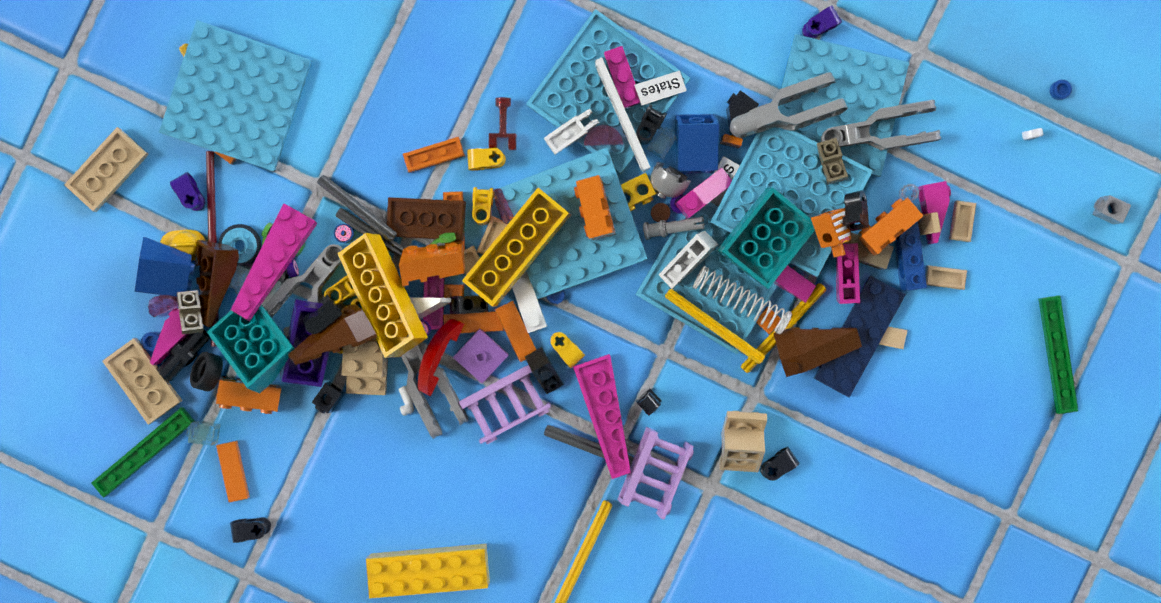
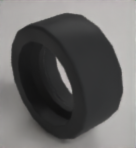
(206, 371)

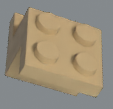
(365, 369)
(743, 441)

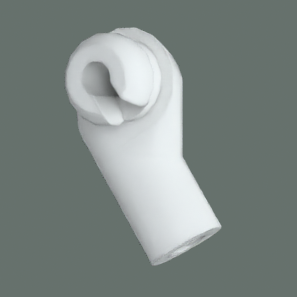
(408, 408)

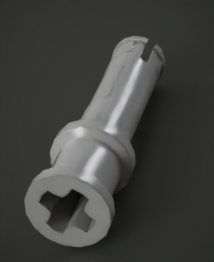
(664, 228)

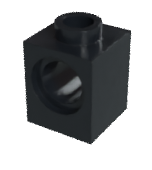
(335, 393)

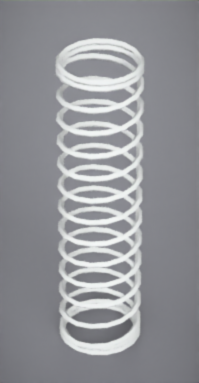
(784, 319)

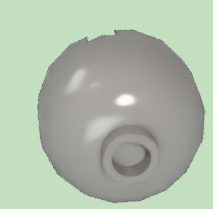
(668, 181)

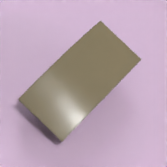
(831, 161)
(189, 312)

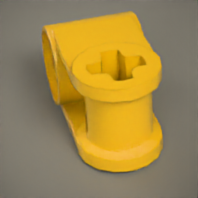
(482, 159)
(482, 203)
(344, 289)
(568, 351)

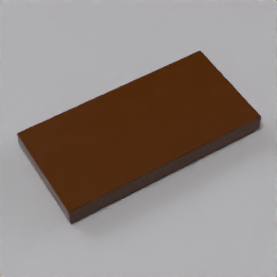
(426, 217)

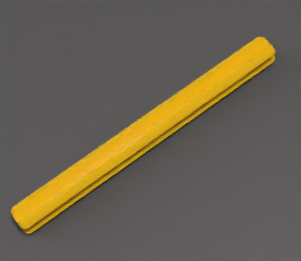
(797, 313)
(714, 326)
(584, 552)

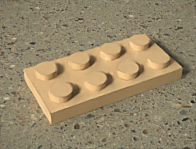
(106, 169)
(141, 381)

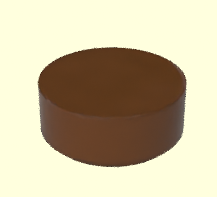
(660, 212)

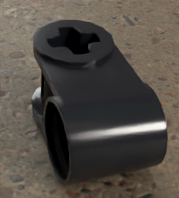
(651, 122)
(782, 463)
(247, 529)

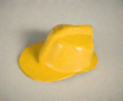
(183, 240)

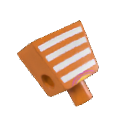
(831, 231)

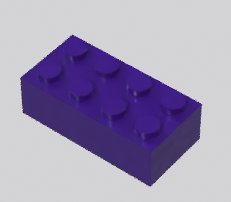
(309, 372)

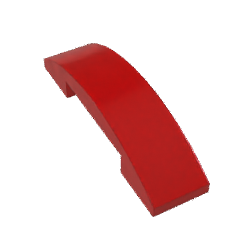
(434, 353)

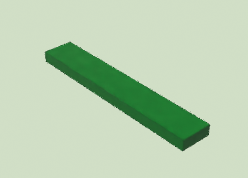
(1058, 354)
(142, 452)

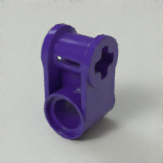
(823, 22)
(186, 189)

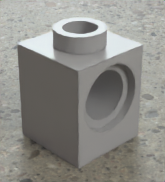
(1119, 209)

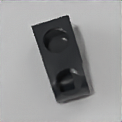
(856, 211)
(467, 305)
(323, 316)
(649, 401)

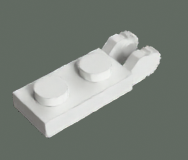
(569, 132)

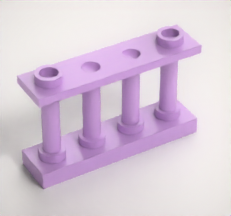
(489, 394)
(637, 476)

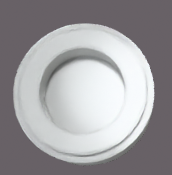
(1031, 134)

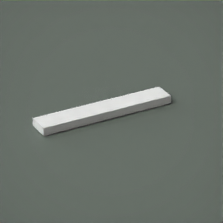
(622, 115)

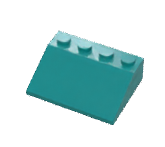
(767, 237)
(252, 347)

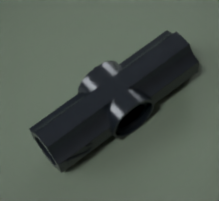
(183, 354)

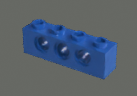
(910, 259)

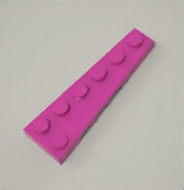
(280, 247)
(601, 399)

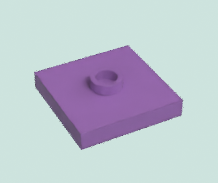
(480, 355)

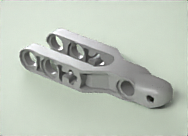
(769, 116)
(859, 133)
(316, 275)
(413, 361)

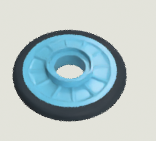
(248, 236)

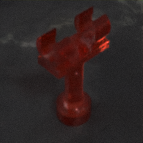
(503, 103)

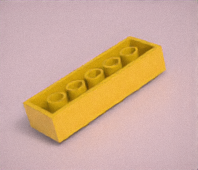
(516, 247)
(382, 295)
(427, 570)

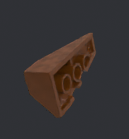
(216, 267)
(347, 329)
(809, 348)

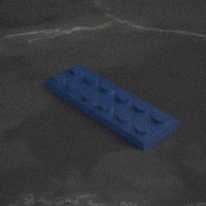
(871, 318)

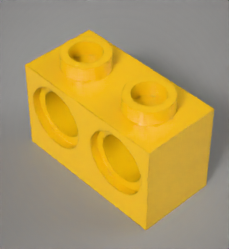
(630, 188)

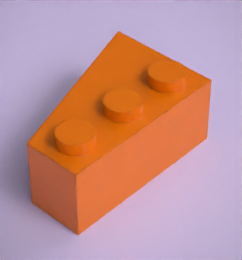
(594, 208)
(890, 226)
(431, 261)
(236, 394)

